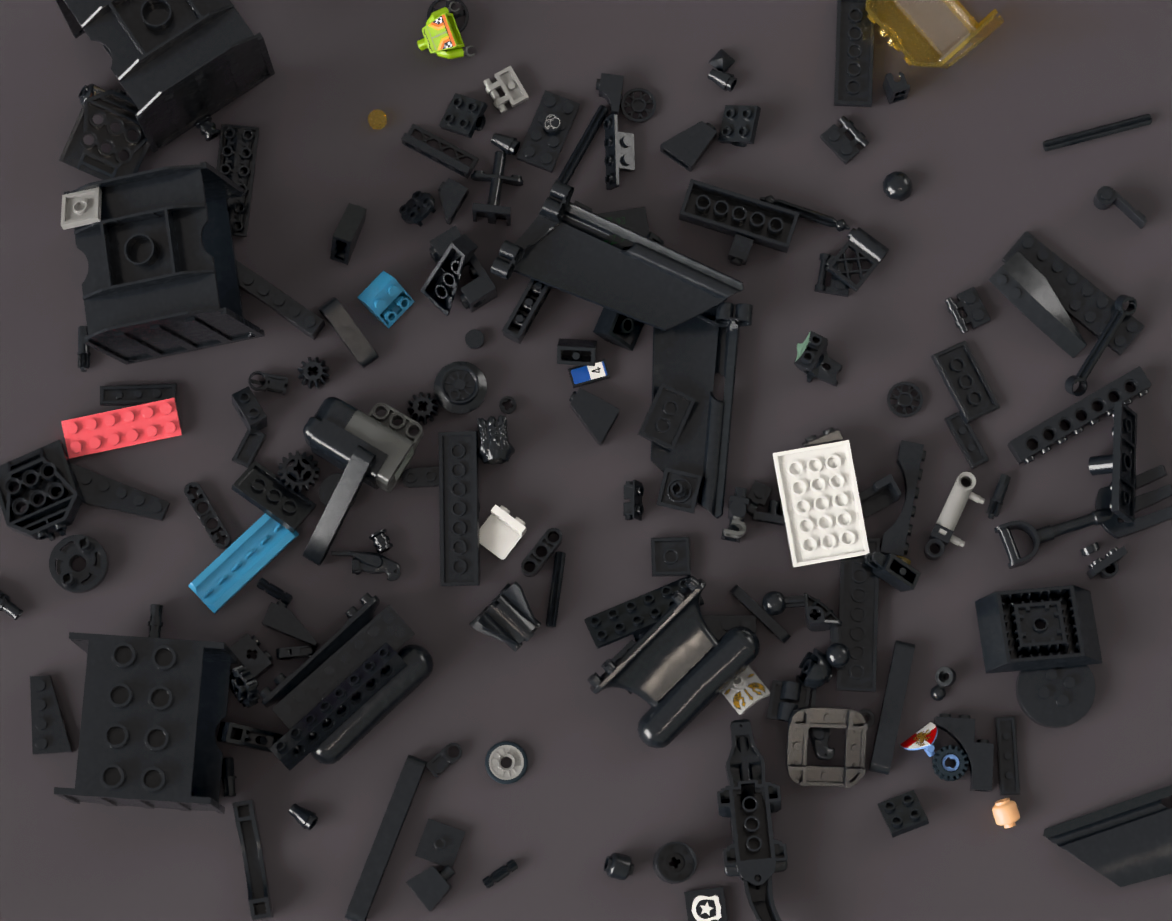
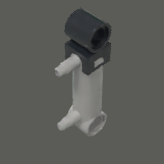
(950, 515)

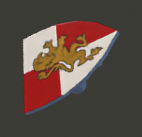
(922, 740)

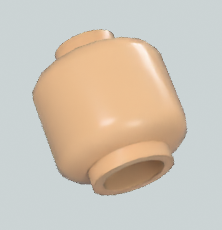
(1006, 812)

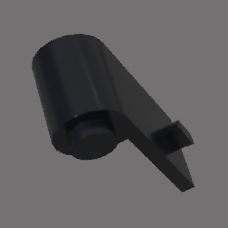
(1108, 196)

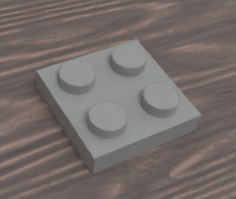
(81, 208)

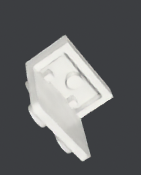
(501, 532)

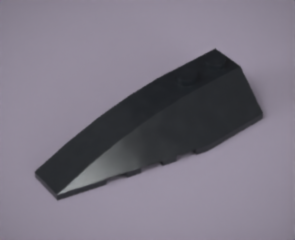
(1038, 302)
(617, 327)

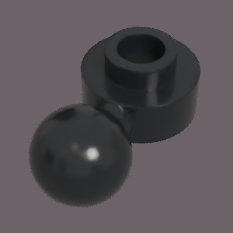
(938, 692)

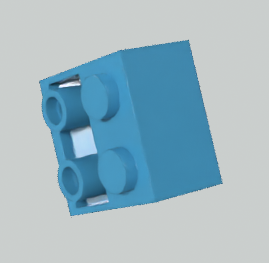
(386, 299)

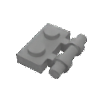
(511, 86)

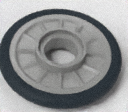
(500, 751)

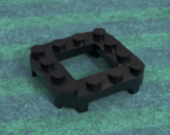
(854, 751)

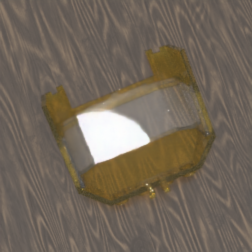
(930, 30)

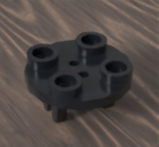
(417, 208)

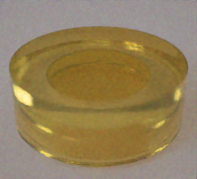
(377, 119)

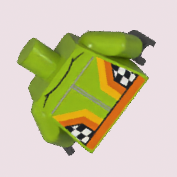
(442, 35)

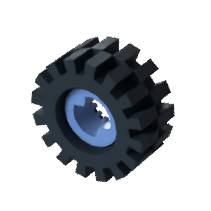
(949, 773)

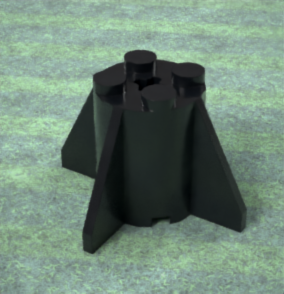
(508, 618)

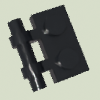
(840, 144)
(973, 308)

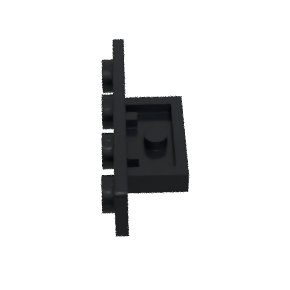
(618, 151)

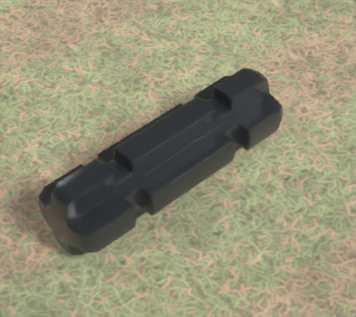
(274, 591)
(500, 873)

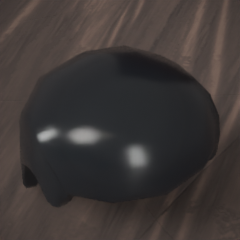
(897, 186)

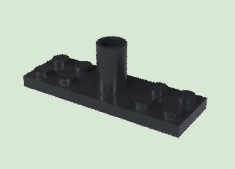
(1120, 463)

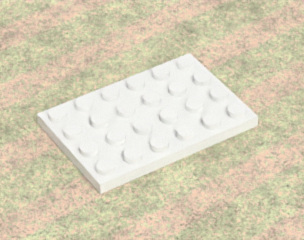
(821, 503)

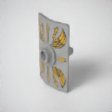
(745, 690)

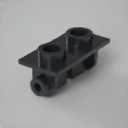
(634, 509)

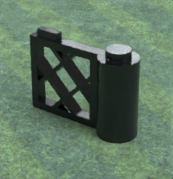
(863, 245)

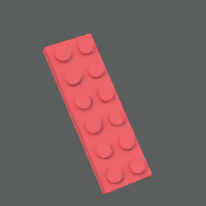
(121, 428)

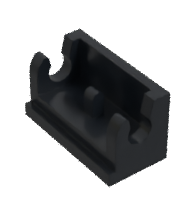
(895, 90)

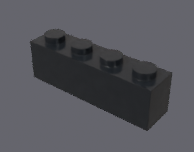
(444, 279)

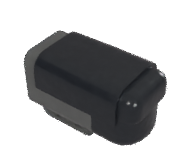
(341, 427)

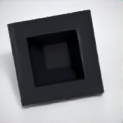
(722, 61)

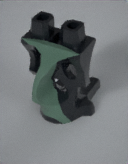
(811, 357)

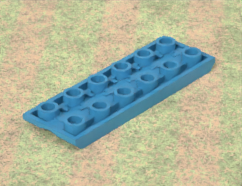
(241, 562)

